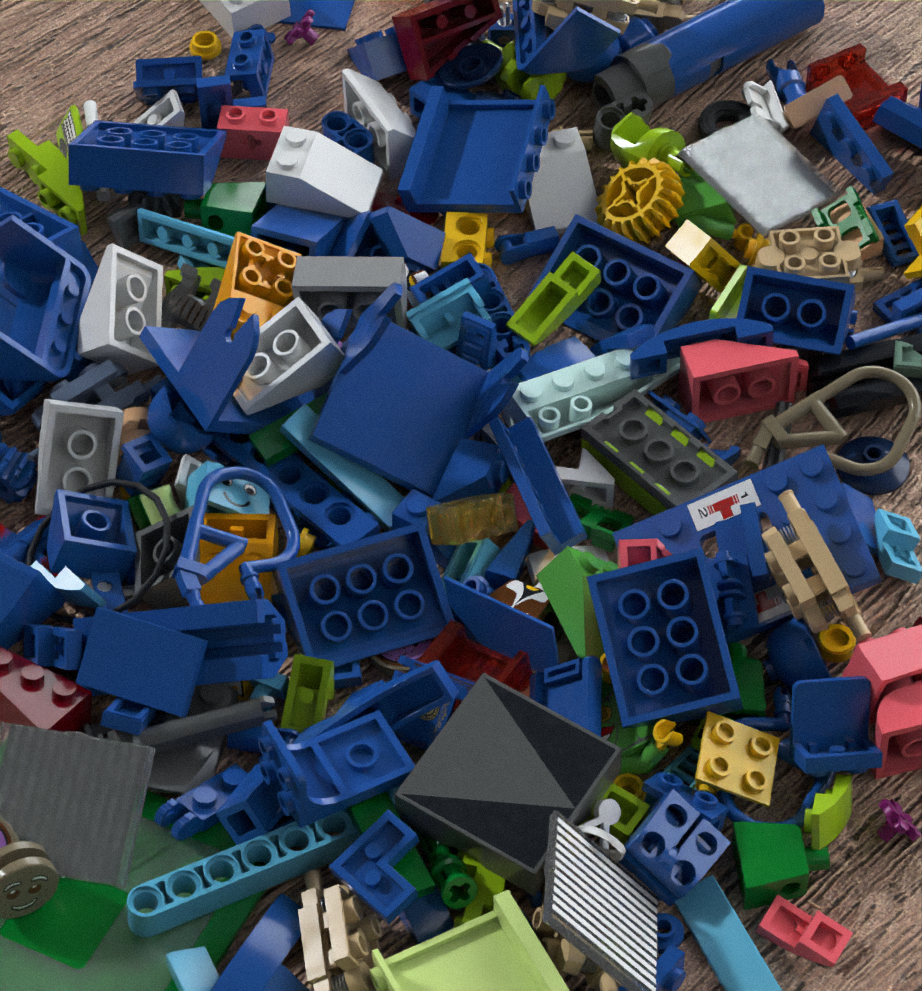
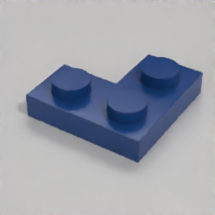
(214, 93)
(369, 865)

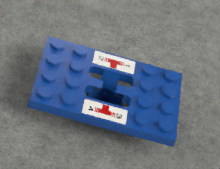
(816, 490)

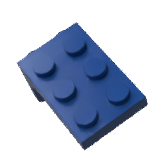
(334, 767)

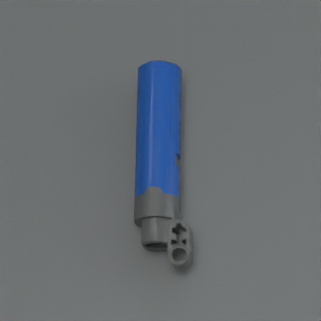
(692, 55)

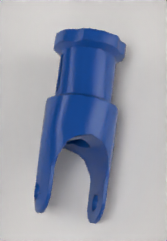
(787, 82)

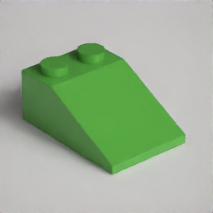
(569, 594)

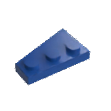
(849, 144)

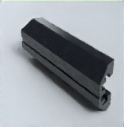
(867, 393)

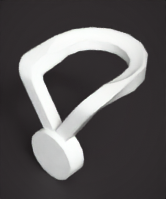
(606, 813)

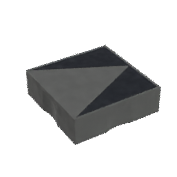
(501, 776)

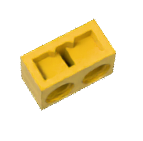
(465, 235)
(703, 255)

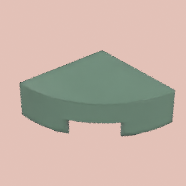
(907, 360)

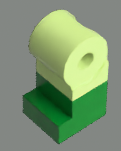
(144, 509)

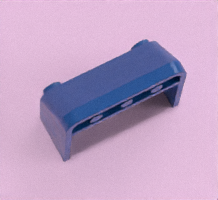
(568, 48)
(48, 308)

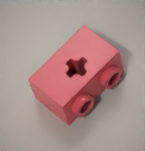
(251, 131)

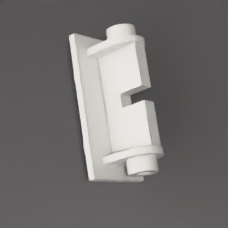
(766, 103)

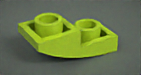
(829, 812)

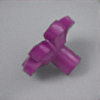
(303, 30)
(896, 822)

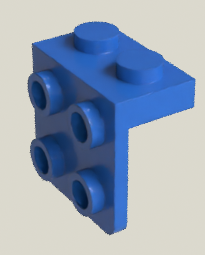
(160, 75)
(832, 726)

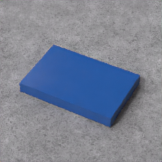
(141, 662)

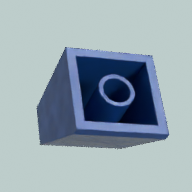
(299, 230)

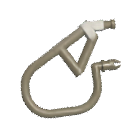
(773, 427)

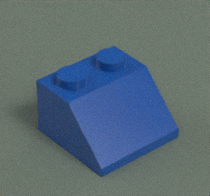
(90, 535)

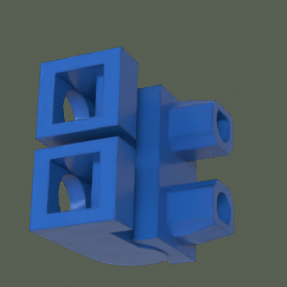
(663, 864)

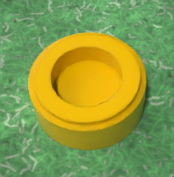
(836, 643)

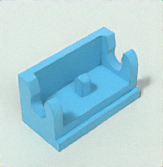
(441, 315)

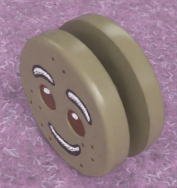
(25, 879)

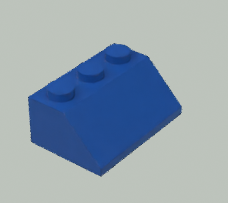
(801, 309)

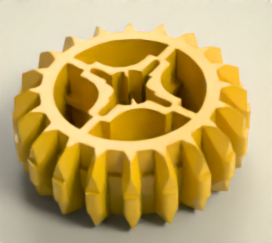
(640, 200)

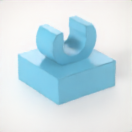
(270, 687)

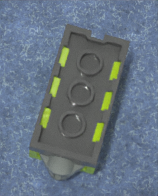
(653, 455)

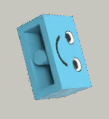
(229, 495)

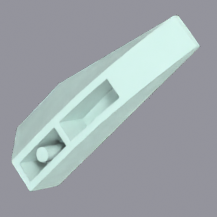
(580, 392)

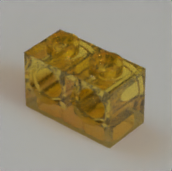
(472, 518)

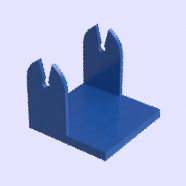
(210, 365)
(407, 401)

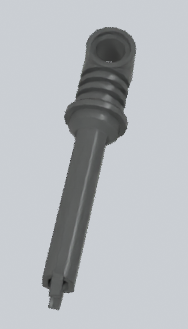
(201, 725)

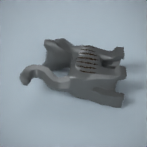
(181, 305)

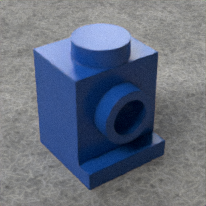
(143, 462)

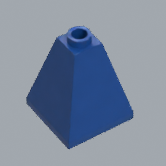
(24, 599)

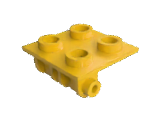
(736, 760)

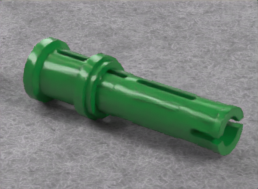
(447, 872)

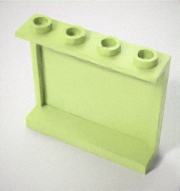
(480, 955)

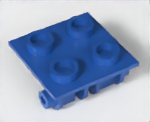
(734, 592)

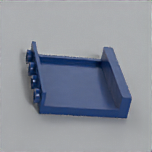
(475, 154)

